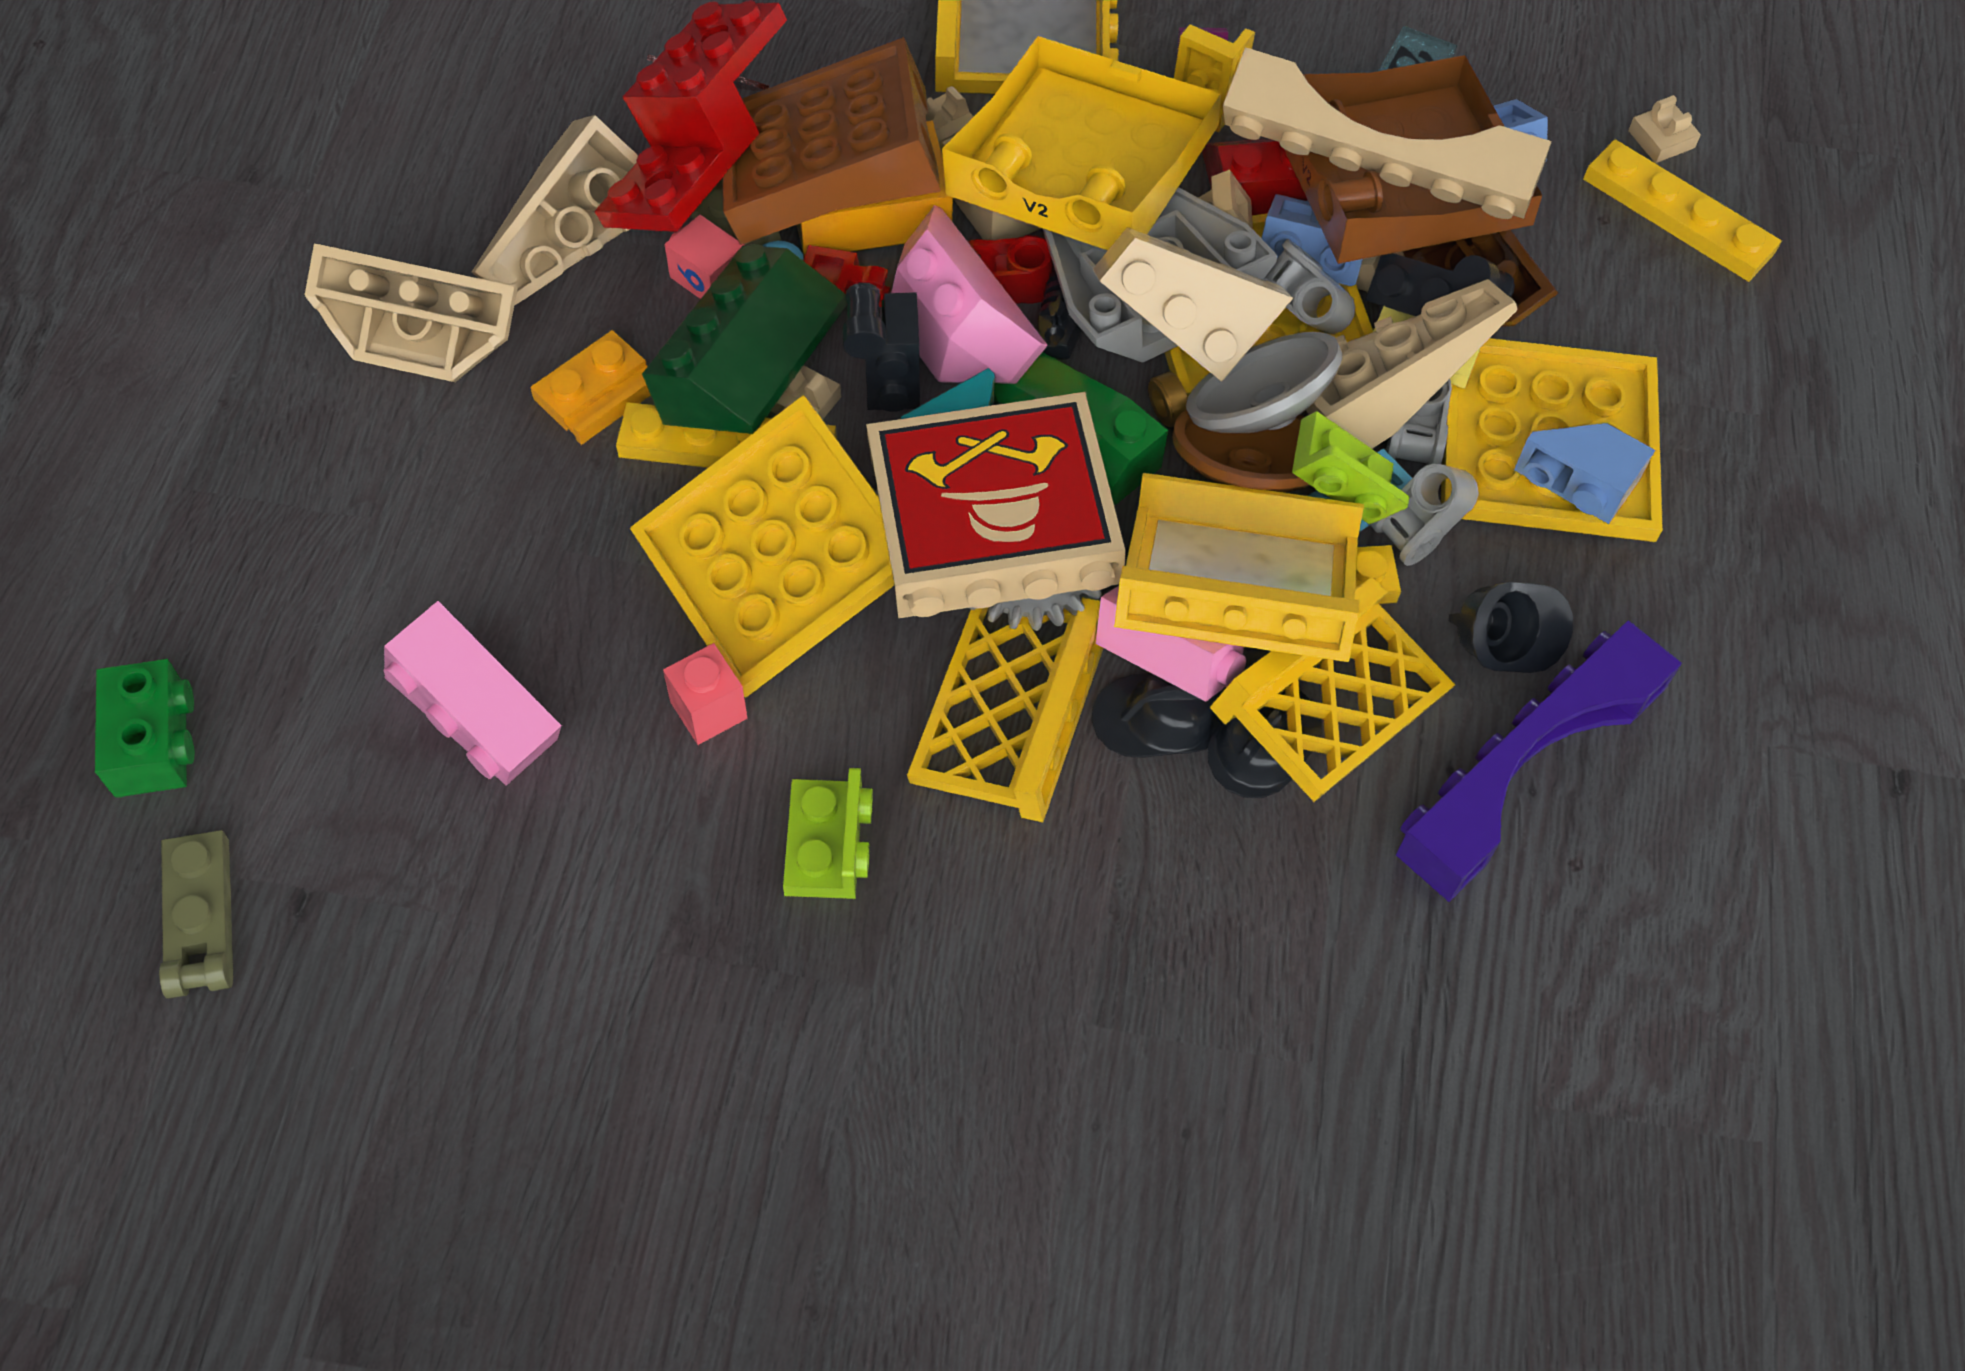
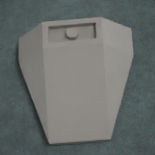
(1184, 223)

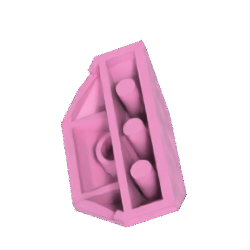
(962, 308)

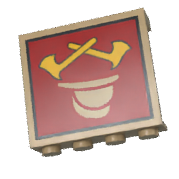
(995, 505)

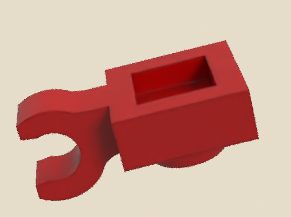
(844, 270)

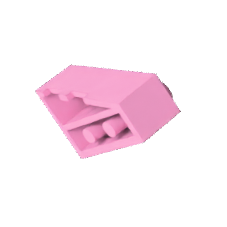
(468, 694)

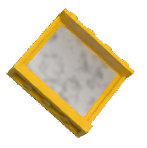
(987, 38)
(1242, 567)

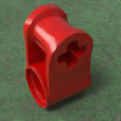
(1018, 264)

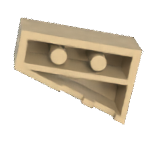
(1192, 300)

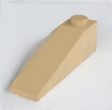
(555, 214)
(1406, 362)

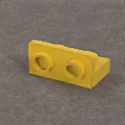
(1210, 61)

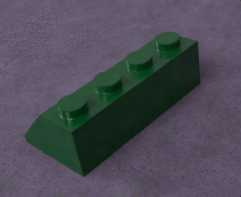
(743, 342)

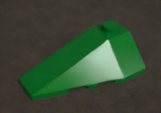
(1126, 434)

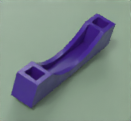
(1464, 827)

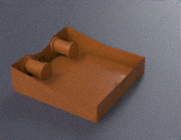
(1417, 101)
(833, 143)

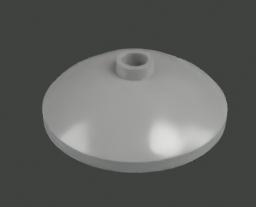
(1267, 385)

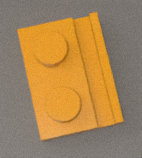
(593, 387)

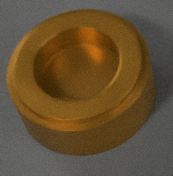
(1167, 397)

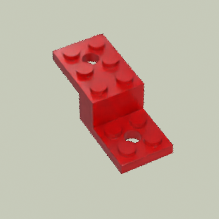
(690, 116)

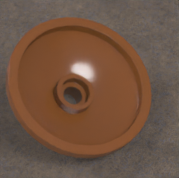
(1241, 459)

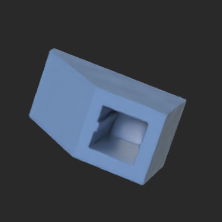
(1586, 466)

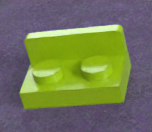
(1346, 468)
(824, 837)

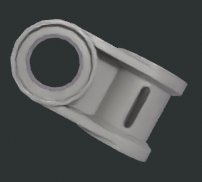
(1308, 285)
(1425, 433)
(1426, 521)

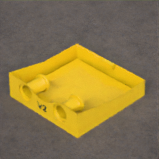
(1080, 144)

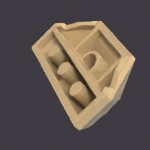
(408, 312)

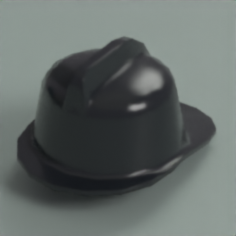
(1515, 626)
(1152, 718)
(1244, 763)

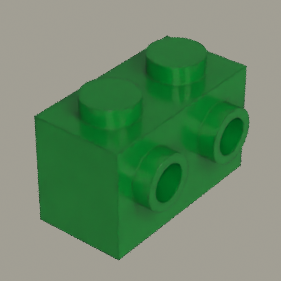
(142, 728)

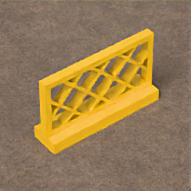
(1279, 672)
(1053, 722)

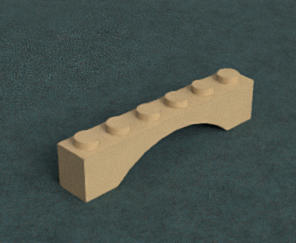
(1485, 168)

